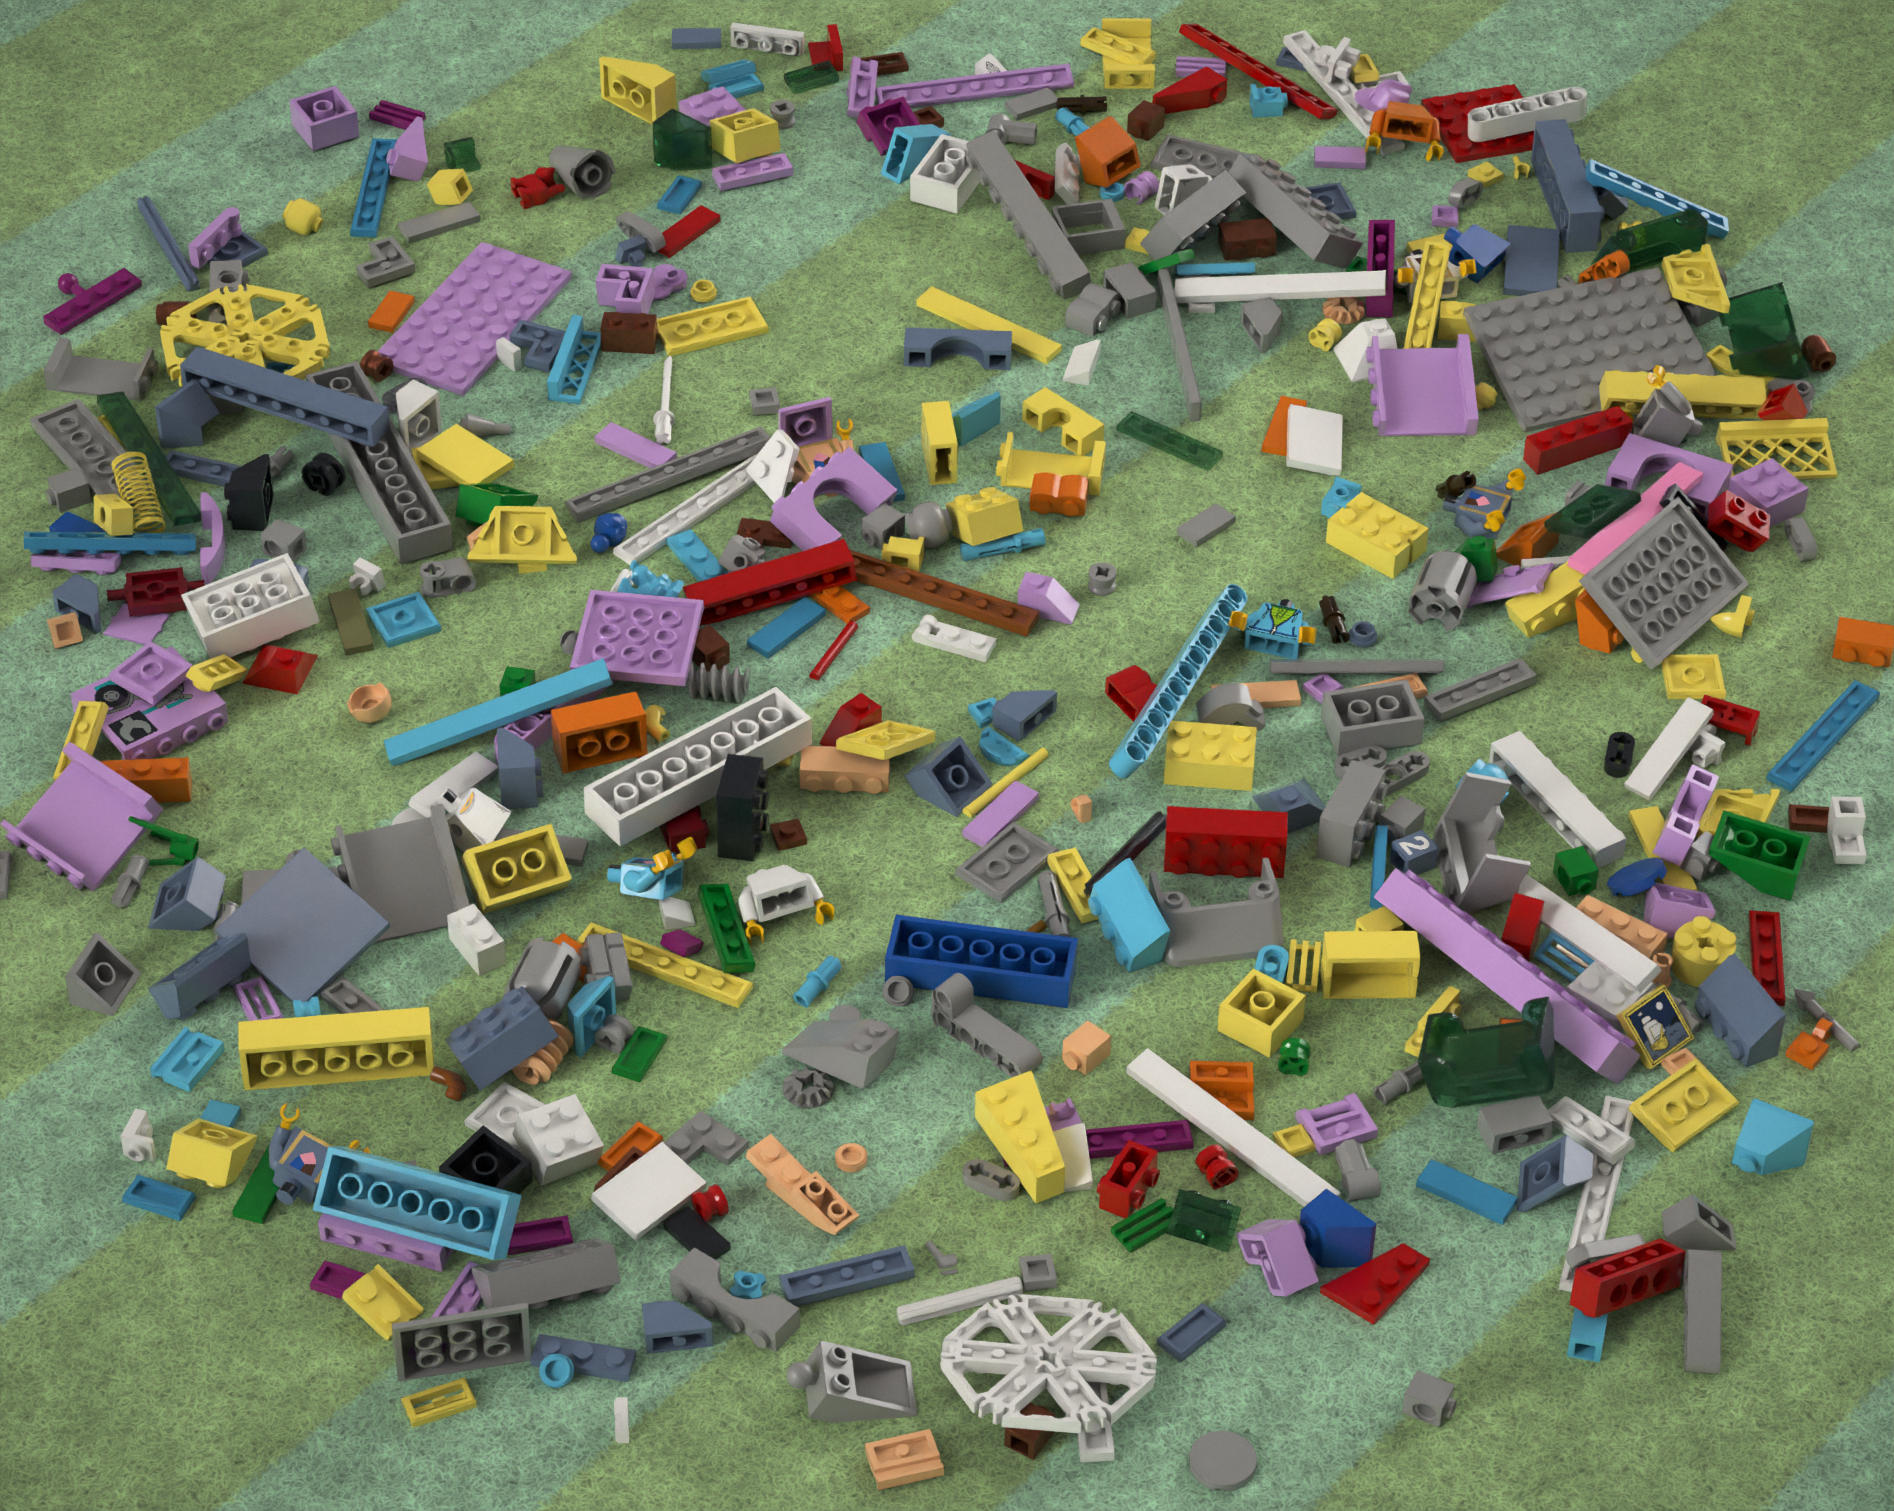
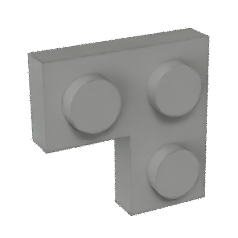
(389, 263)
(706, 1135)

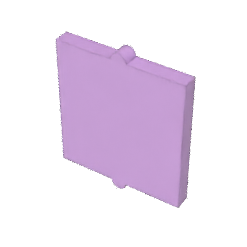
(135, 628)

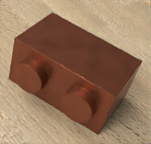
(1247, 239)
(629, 332)

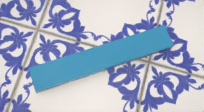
(372, 190)
(1822, 736)

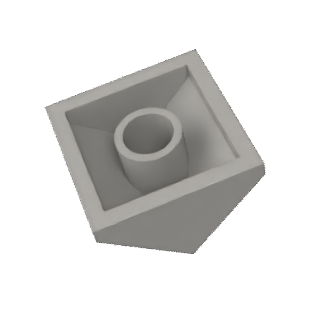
(100, 977)

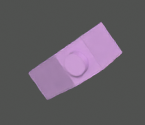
(409, 154)

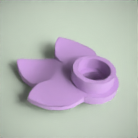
(668, 280)

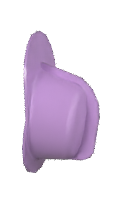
(1378, 97)

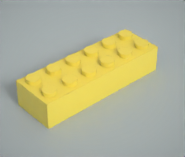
(335, 1048)

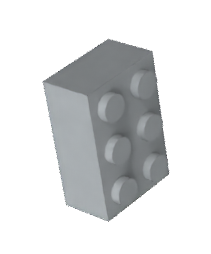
(1371, 716)
(1351, 814)

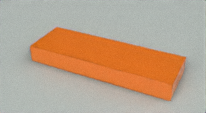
(1276, 436)

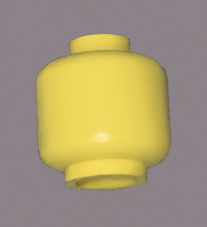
(302, 216)

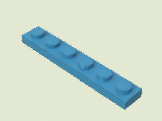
(1651, 196)
(99, 541)

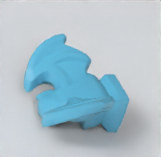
(649, 583)

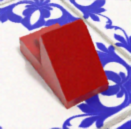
(1040, 181)

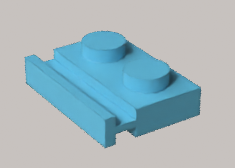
(187, 1059)

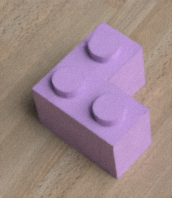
(626, 288)
(1282, 1254)

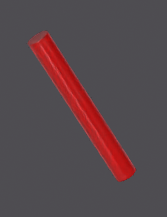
(833, 650)

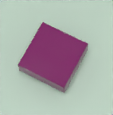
(681, 943)

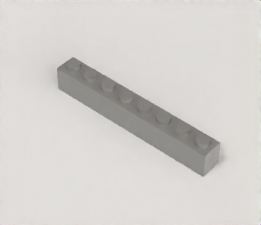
(1028, 215)

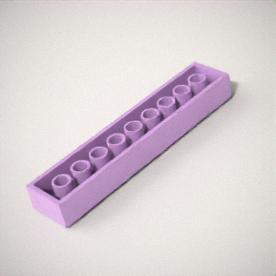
(1507, 972)

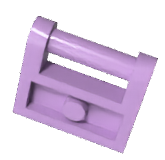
(1334, 1130)

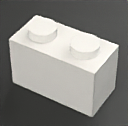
(476, 939)

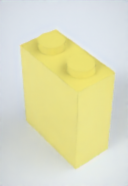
(939, 442)

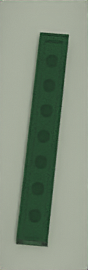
(137, 438)

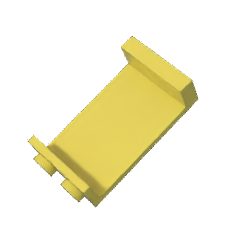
(1128, 76)
(1020, 465)

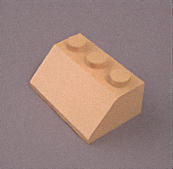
(1631, 930)

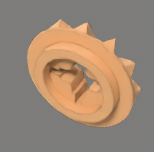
(1334, 311)

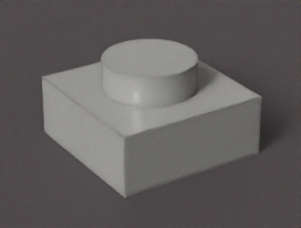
(764, 401)
(1037, 1272)

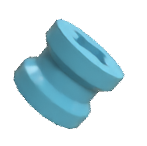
(306, 1008)

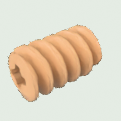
(545, 1061)

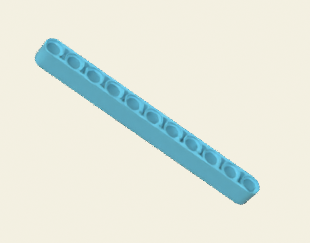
(1177, 682)

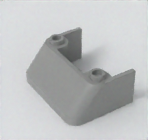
(1467, 851)
(1223, 929)

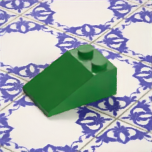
(1760, 853)

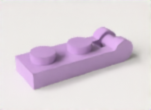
(861, 85)
(214, 237)

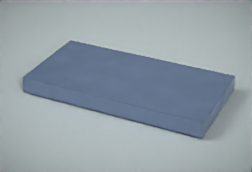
(1531, 260)

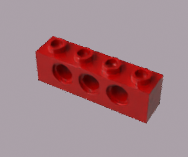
(1627, 1278)

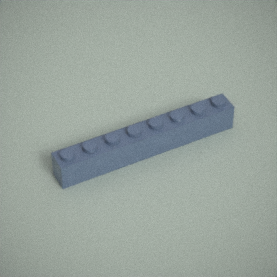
(286, 396)

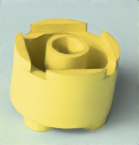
(1700, 949)

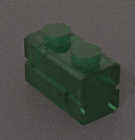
(1204, 1220)

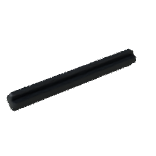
(1131, 848)

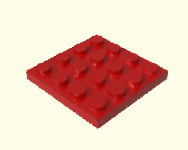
(1453, 123)

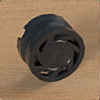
(323, 474)

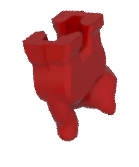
(534, 187)

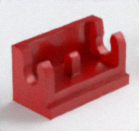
(1733, 717)

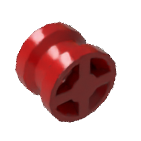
(710, 1203)

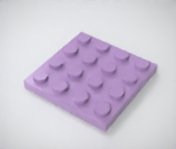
(639, 636)

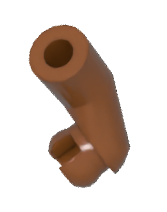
(450, 1079)

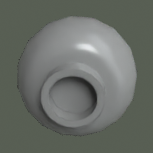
(929, 522)

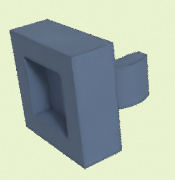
(631, 251)

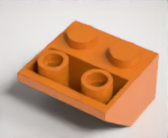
(1106, 153)

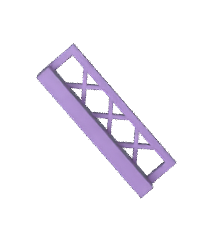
(383, 1242)

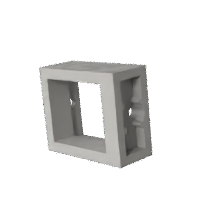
(1087, 214)

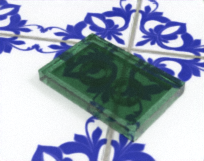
(1592, 511)

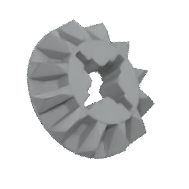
(813, 1095)

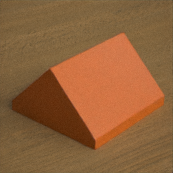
(1528, 542)

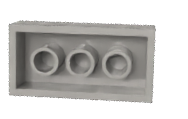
(1194, 217)

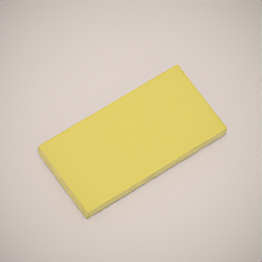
(710, 326)

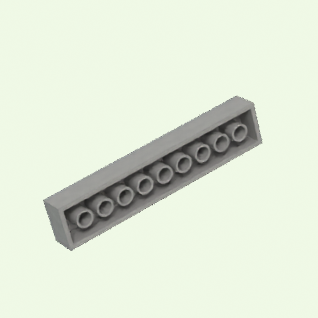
(389, 478)

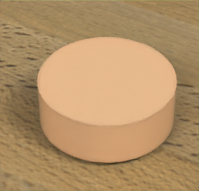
(851, 1157)

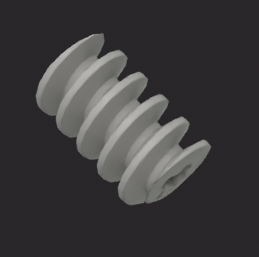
(718, 683)

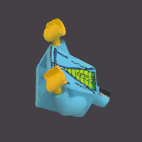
(1274, 629)

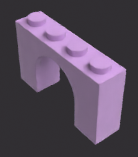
(1645, 456)
(843, 475)

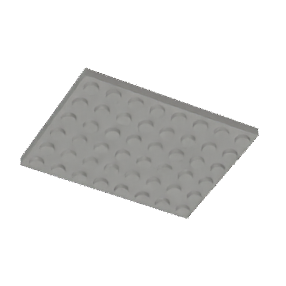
(1560, 341)

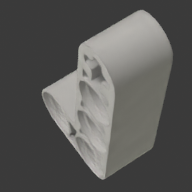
(985, 1034)
(1702, 1311)

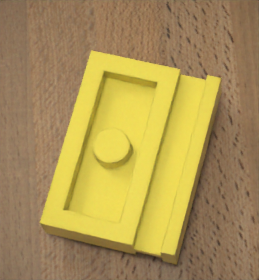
(381, 1301)

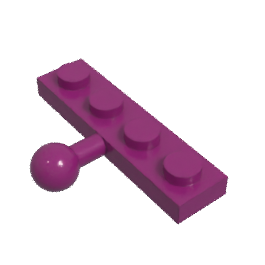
(89, 301)

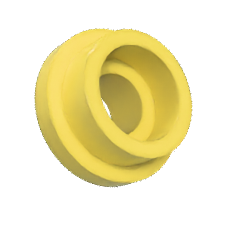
(703, 291)

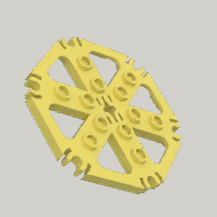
(248, 338)

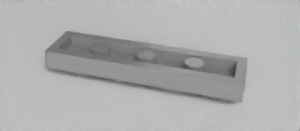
(1480, 689)

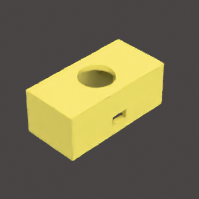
(113, 514)

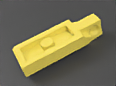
(1445, 1003)

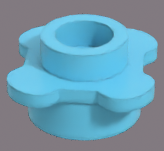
(745, 1291)

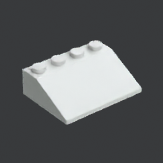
(251, 608)

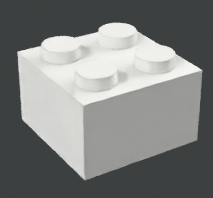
(1605, 993)
(558, 1139)

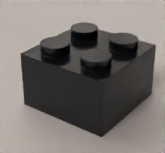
(490, 1162)

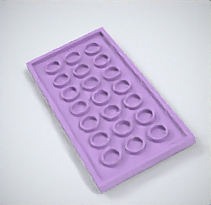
(456, 329)

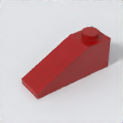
(1193, 92)

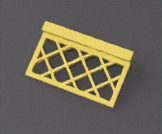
(1774, 434)

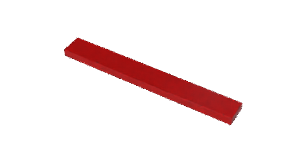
(1258, 70)

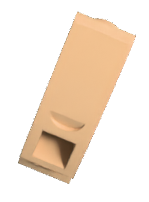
(798, 1188)

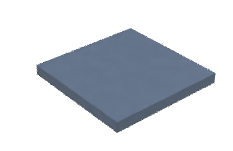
(304, 927)

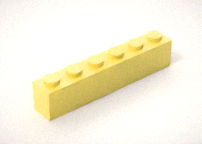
(1709, 395)

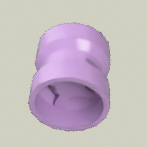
(1142, 187)

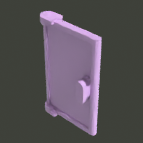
(1511, 583)

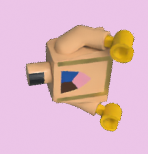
(819, 453)

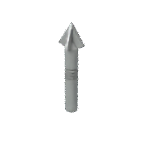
(1806, 1001)

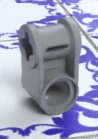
(448, 576)

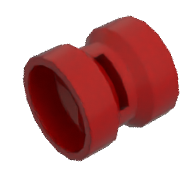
(1215, 1165)

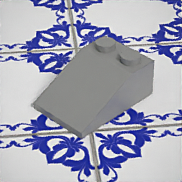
(846, 1048)

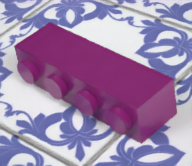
(1379, 258)

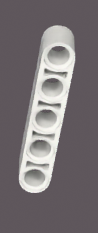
(1521, 114)

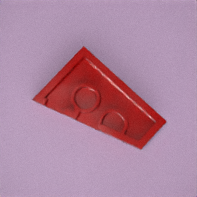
(1377, 1283)

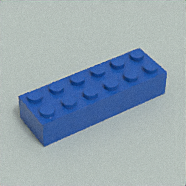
(994, 959)

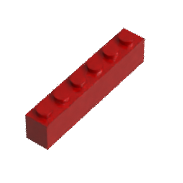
(774, 582)

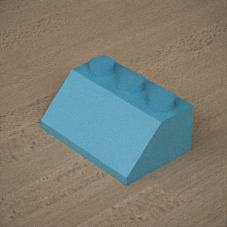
(1129, 917)

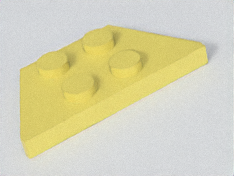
(1696, 279)
(522, 536)
(1738, 802)

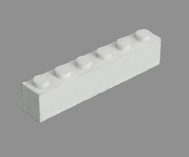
(1557, 799)

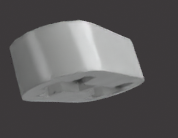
(1465, 192)
(1801, 538)
(1360, 755)
(991, 1179)

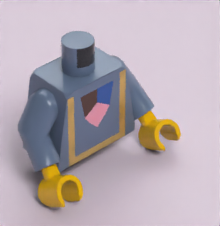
(1485, 509)
(297, 1160)

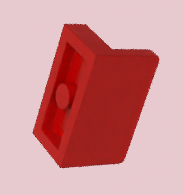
(828, 49)

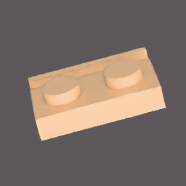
(904, 1459)

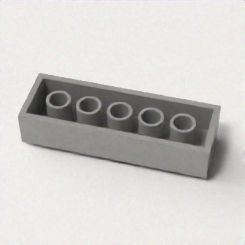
(1295, 211)

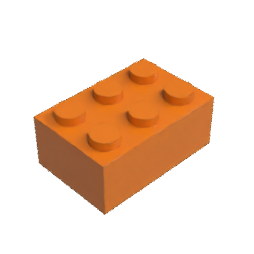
(599, 732)

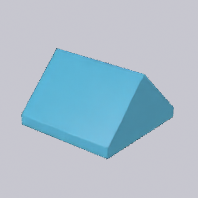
(977, 418)

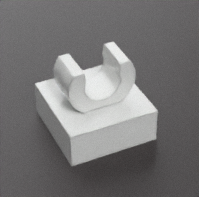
(368, 575)

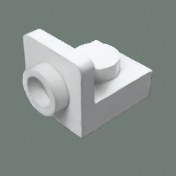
(137, 1137)

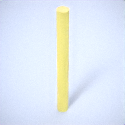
(1016, 774)

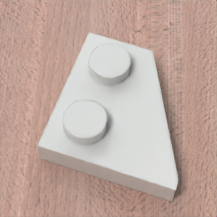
(774, 465)

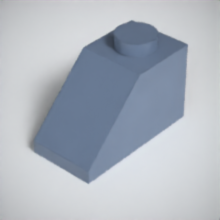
(81, 597)
(1023, 712)
(674, 1327)

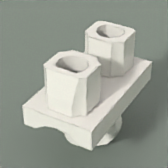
(1338, 60)
(1707, 747)

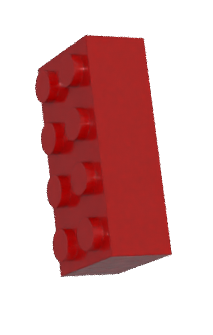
(1224, 841)

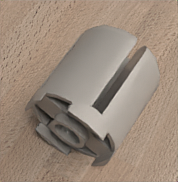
(1443, 589)
(547, 974)

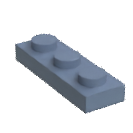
(587, 1357)

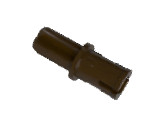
(1083, 104)
(1456, 484)
(1333, 619)

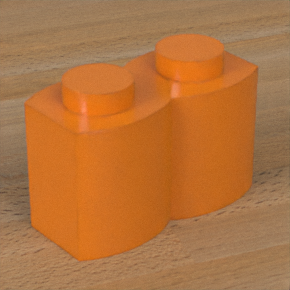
(1059, 494)

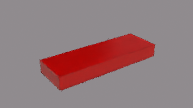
(688, 230)

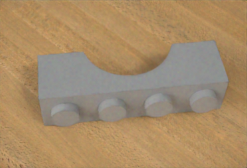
(765, 1320)

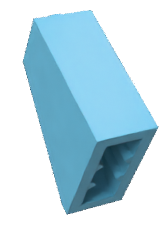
(908, 149)

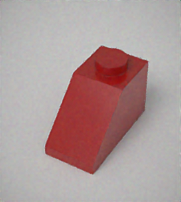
(1783, 405)
(851, 717)
(1523, 924)

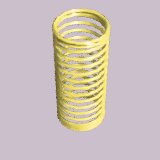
(126, 474)

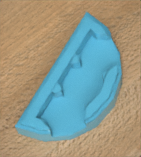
(999, 749)

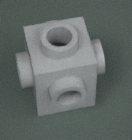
(741, 553)

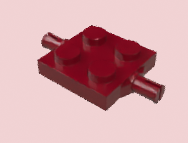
(154, 591)

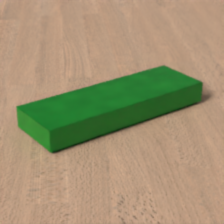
(258, 1194)

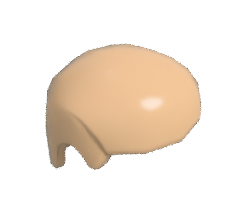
(370, 703)

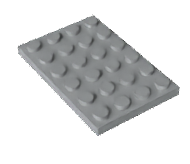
(1664, 582)

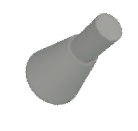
(482, 427)

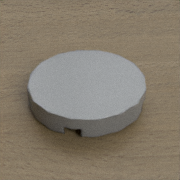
(1223, 1460)

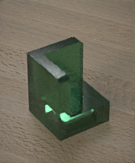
(461, 155)

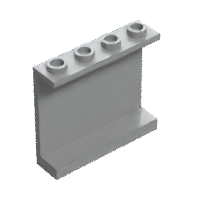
(404, 872)

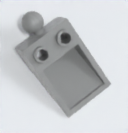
(854, 1384)

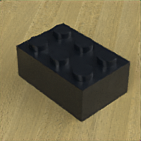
(742, 807)

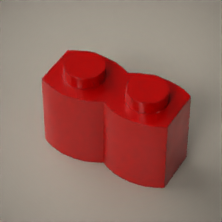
(1130, 690)

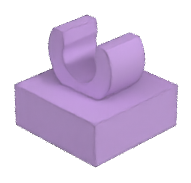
(1062, 1115)

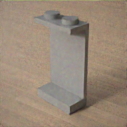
(97, 375)

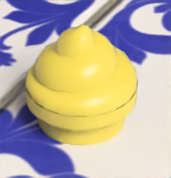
(1485, 396)

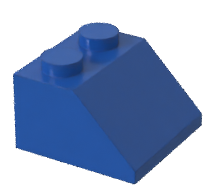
(1337, 1232)

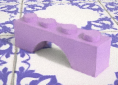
(1685, 815)

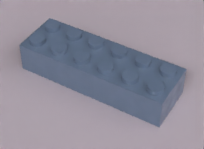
(1565, 186)

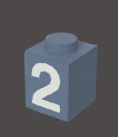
(1414, 853)

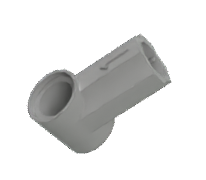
(1012, 130)
(1357, 1175)

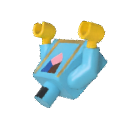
(654, 876)

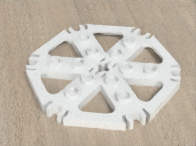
(1030, 1375)

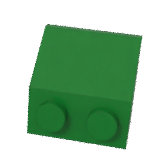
(479, 499)

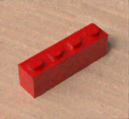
(1577, 440)

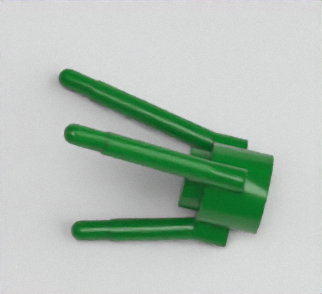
(181, 845)

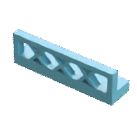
(566, 358)

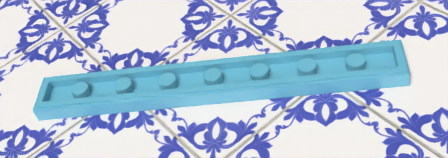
(497, 712)

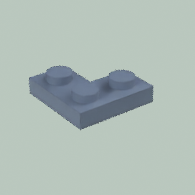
(542, 341)

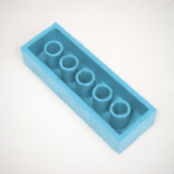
(417, 1202)

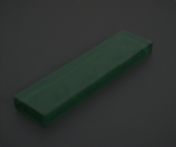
(1169, 441)

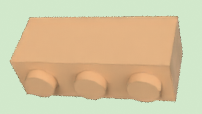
(842, 771)

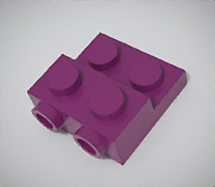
(880, 121)

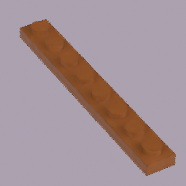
(944, 594)

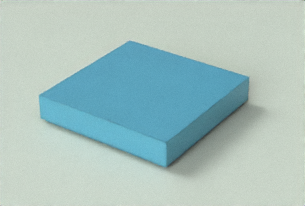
(403, 619)

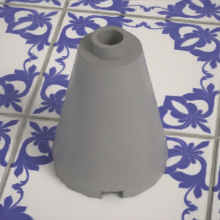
(583, 170)

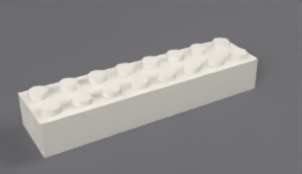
(691, 766)

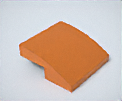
(1228, 1083)

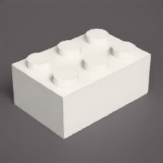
(944, 176)

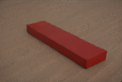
(1767, 953)

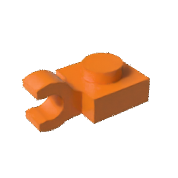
(1811, 1049)

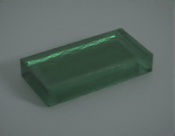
(811, 77)

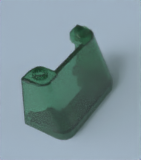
(1658, 238)
(1764, 334)
(1489, 1061)

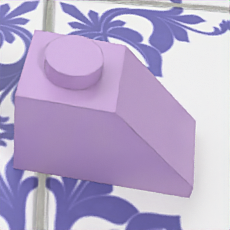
(1047, 597)

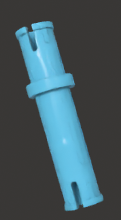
(1010, 543)

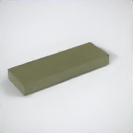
(350, 621)

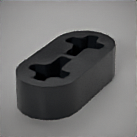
(1624, 755)

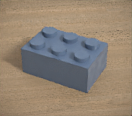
(501, 1037)

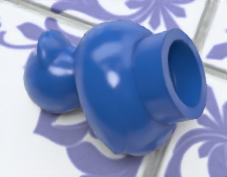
(609, 531)

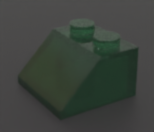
(681, 142)

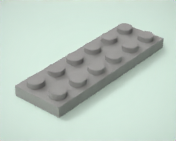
(84, 444)

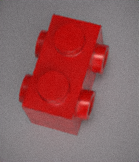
(1738, 521)
(1128, 1179)

